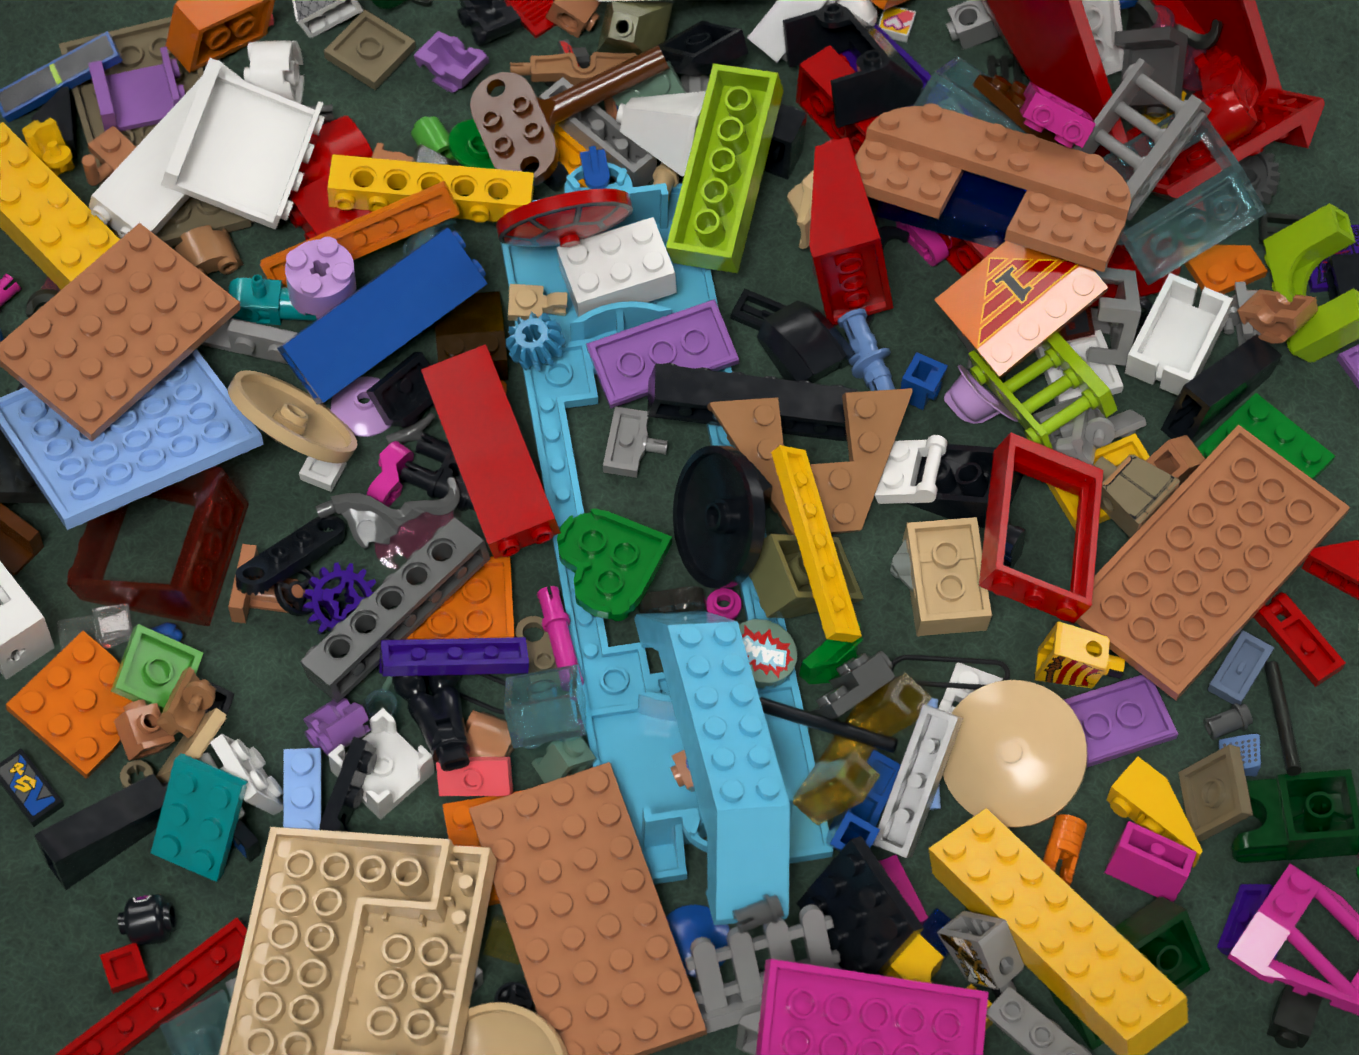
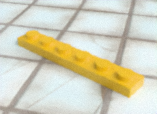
(816, 544)

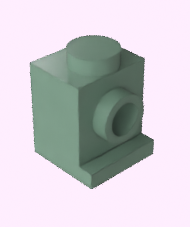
(564, 759)

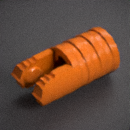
(1065, 844)

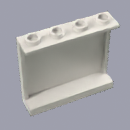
(242, 148)

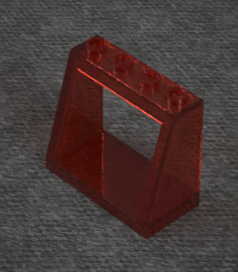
(201, 562)

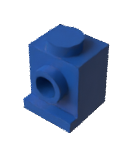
(924, 378)

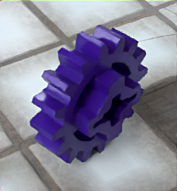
(327, 597)

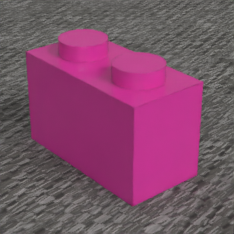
(1150, 862)

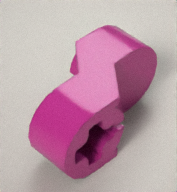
(386, 485)

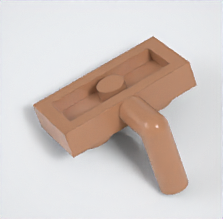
(111, 150)

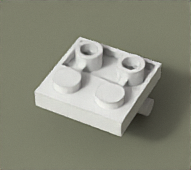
(248, 765)

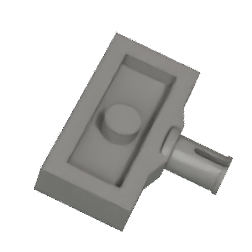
(629, 442)

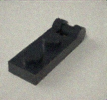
(348, 787)

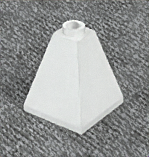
(663, 125)

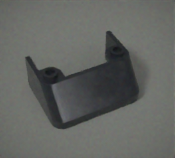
(882, 77)

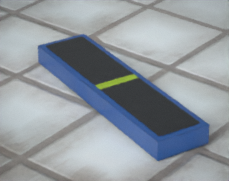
(64, 71)

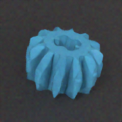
(535, 341)

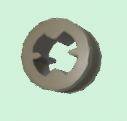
(132, 767)

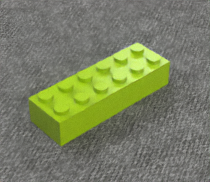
(725, 168)

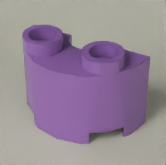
(450, 61)
(336, 725)

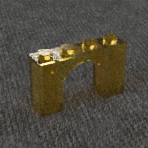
(842, 774)

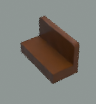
(17, 541)

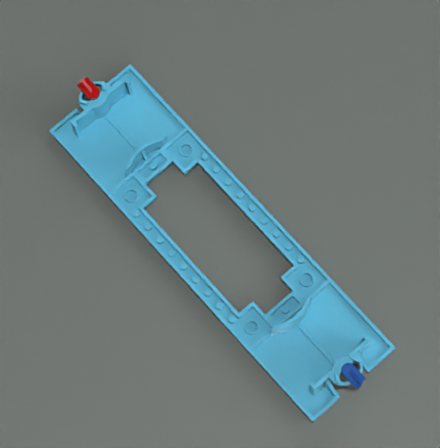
(626, 706)

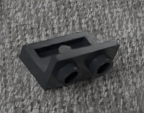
(402, 392)

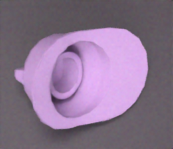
(972, 401)

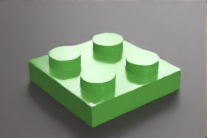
(153, 666)

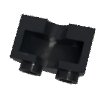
(488, 19)

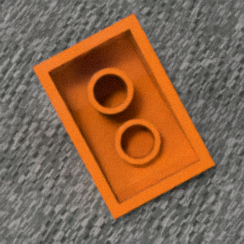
(215, 28)

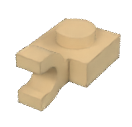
(530, 298)

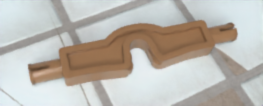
(554, 67)

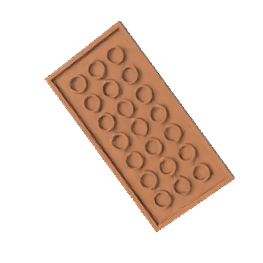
(1209, 560)
(588, 917)

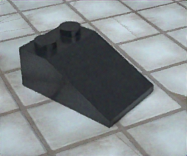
(963, 483)

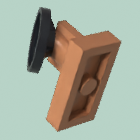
(279, 597)

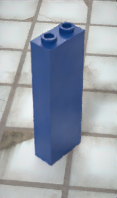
(383, 315)

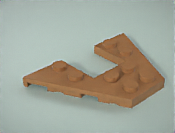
(843, 487)

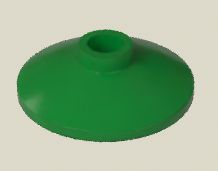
(468, 147)

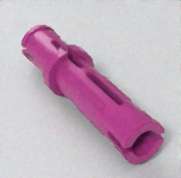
(556, 624)

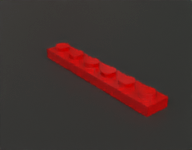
(164, 995)

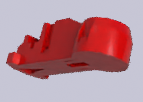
(1229, 93)

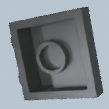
(854, 683)

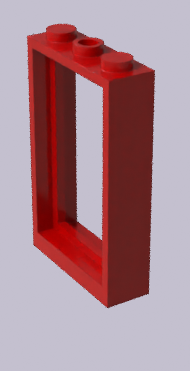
(1061, 472)

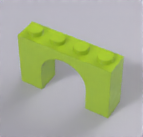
(1292, 259)

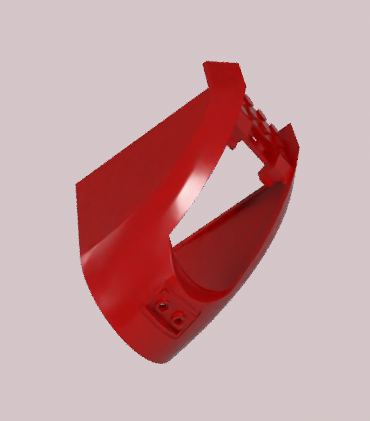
(1060, 55)

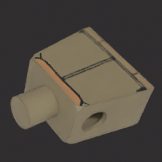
(1133, 491)

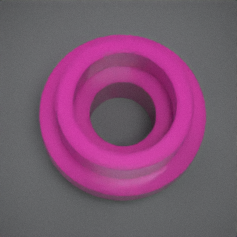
(731, 611)

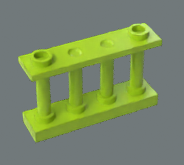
(1076, 374)

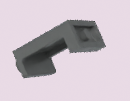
(1165, 52)

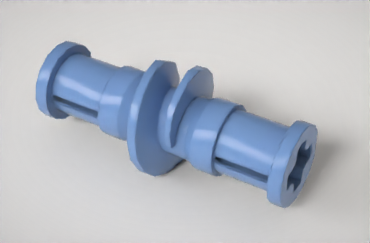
(868, 359)

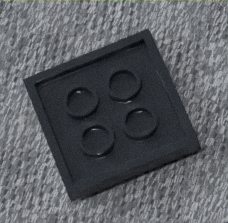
(866, 910)

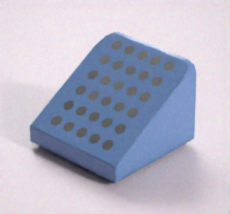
(1249, 749)

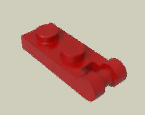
(1300, 639)

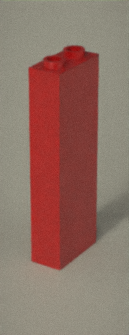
(490, 452)

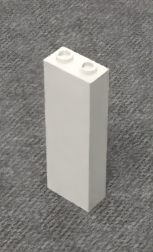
(135, 189)

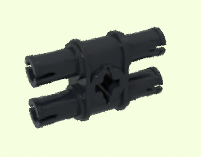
(436, 482)

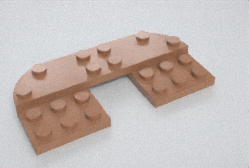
(1072, 197)

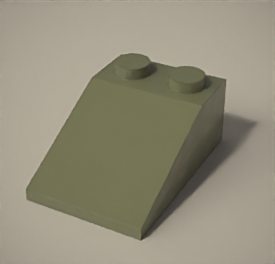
(783, 580)

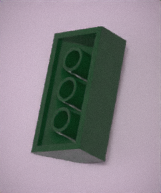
(1165, 939)

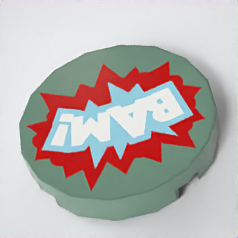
(769, 651)

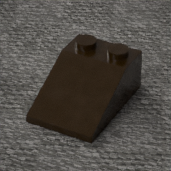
(471, 325)

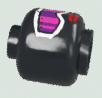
(147, 919)

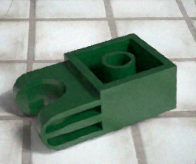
(1301, 818)

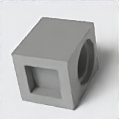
(973, 34)

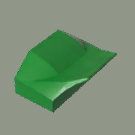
(822, 663)

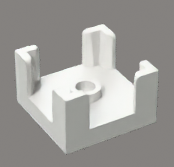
(397, 767)

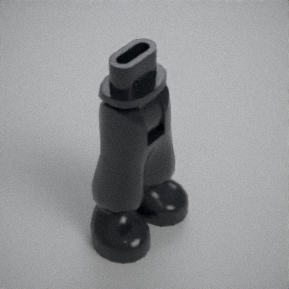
(437, 716)

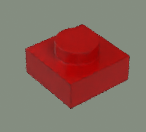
(124, 968)

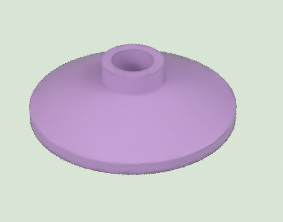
(360, 418)

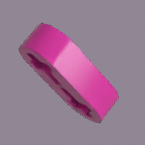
(926, 243)

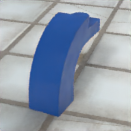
(863, 818)

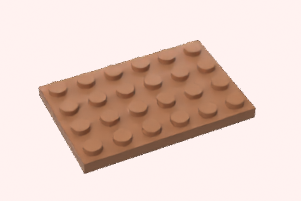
(115, 331)

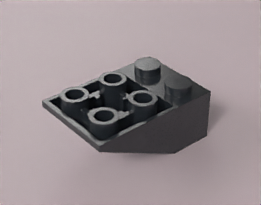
(786, 141)

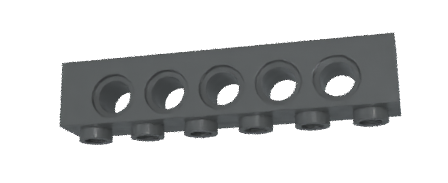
(415, 604)

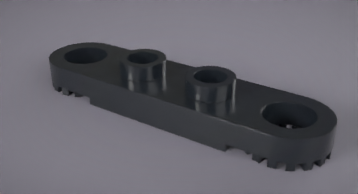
(290, 555)

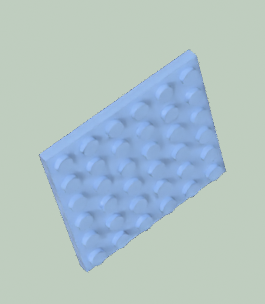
(160, 440)

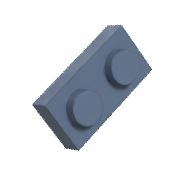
(1240, 668)

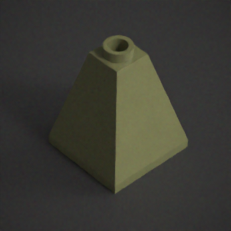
(647, 26)

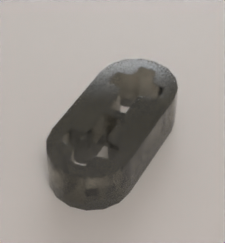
(674, 600)

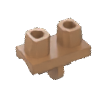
(187, 704)

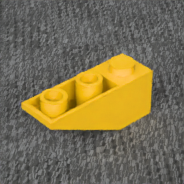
(1151, 803)

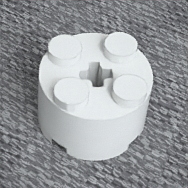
(276, 68)

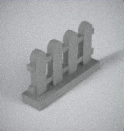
(727, 1003)

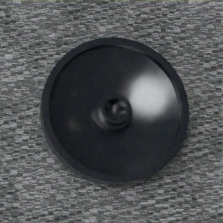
(719, 516)

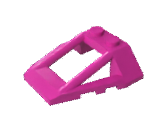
(1276, 923)

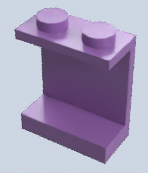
(138, 95)

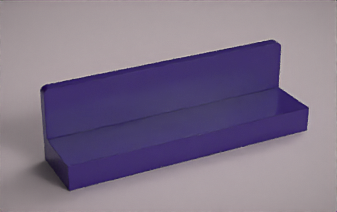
(453, 656)

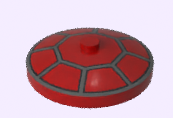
(564, 218)

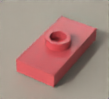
(479, 778)

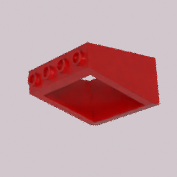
(845, 236)

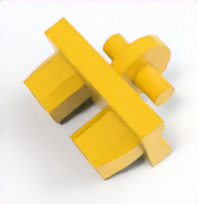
(49, 145)

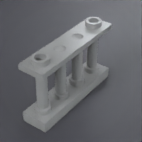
(1167, 141)

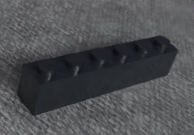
(803, 406)

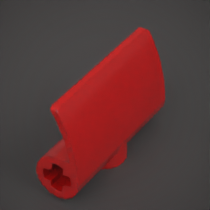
(334, 138)

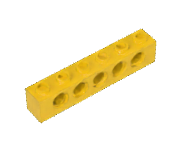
(385, 175)

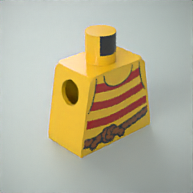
(1076, 657)

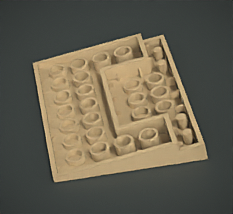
(360, 946)

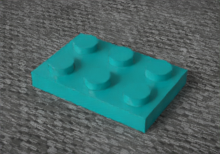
(199, 817)

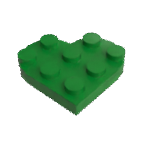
(610, 561)

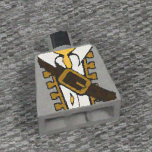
(983, 950)

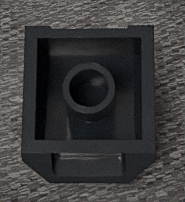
(702, 45)
(803, 343)

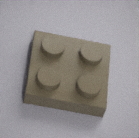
(369, 49)
(1215, 792)

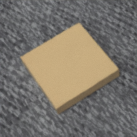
(196, 744)

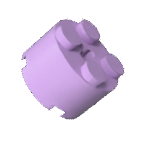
(319, 276)

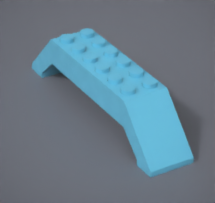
(727, 757)

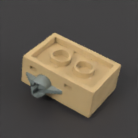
(943, 572)

